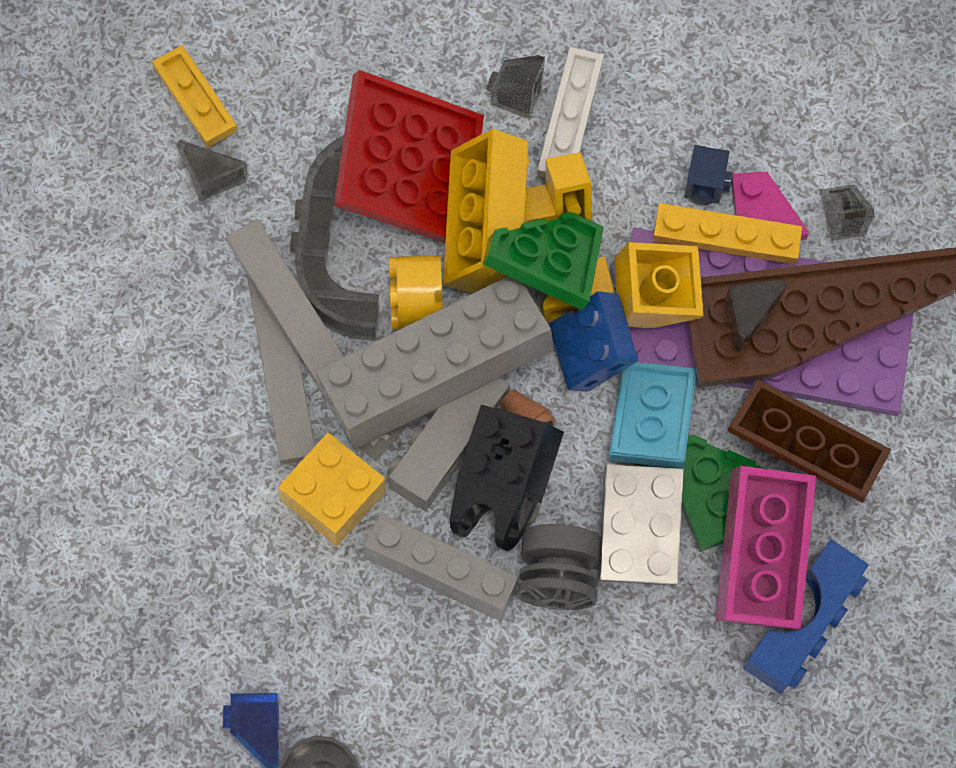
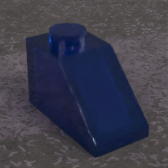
(255, 726)

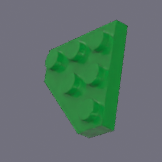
(549, 256)
(707, 489)

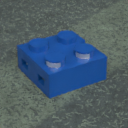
(593, 342)

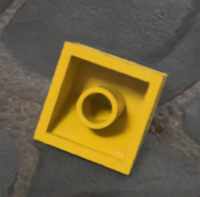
(658, 284)

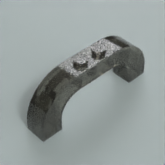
(339, 309)

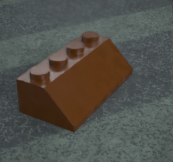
(809, 440)

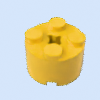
(414, 288)

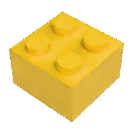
(332, 489)

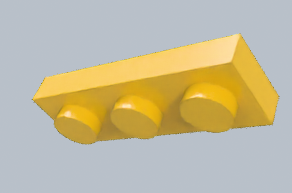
(194, 96)

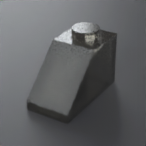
(517, 85)

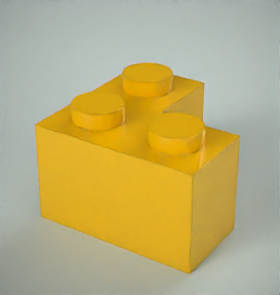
(565, 190)

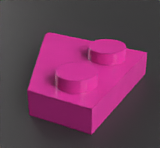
(760, 198)

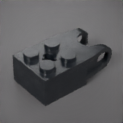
(504, 472)

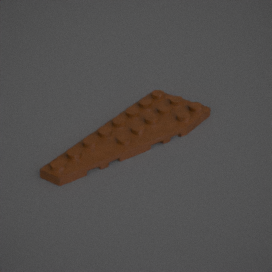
(817, 313)

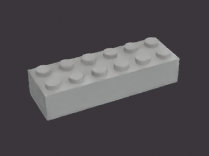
(435, 360)

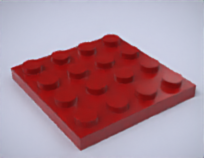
(400, 154)

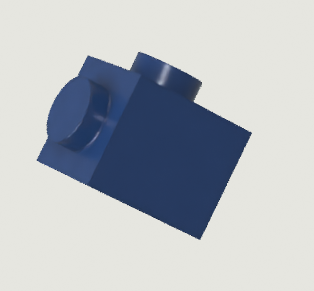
(708, 175)

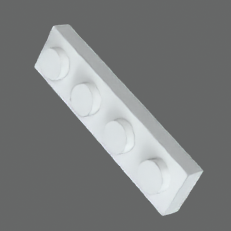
(572, 105)

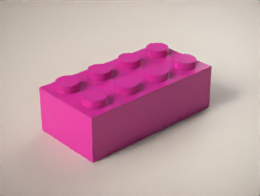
(765, 548)

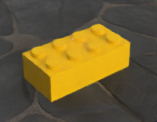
(483, 196)

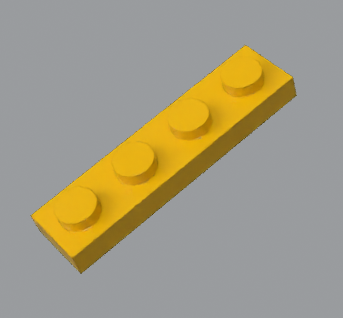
(727, 233)

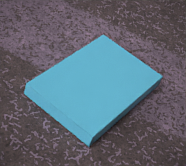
(653, 415)

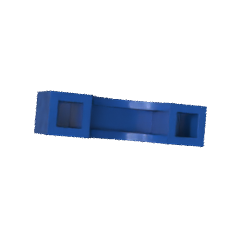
(781, 654)

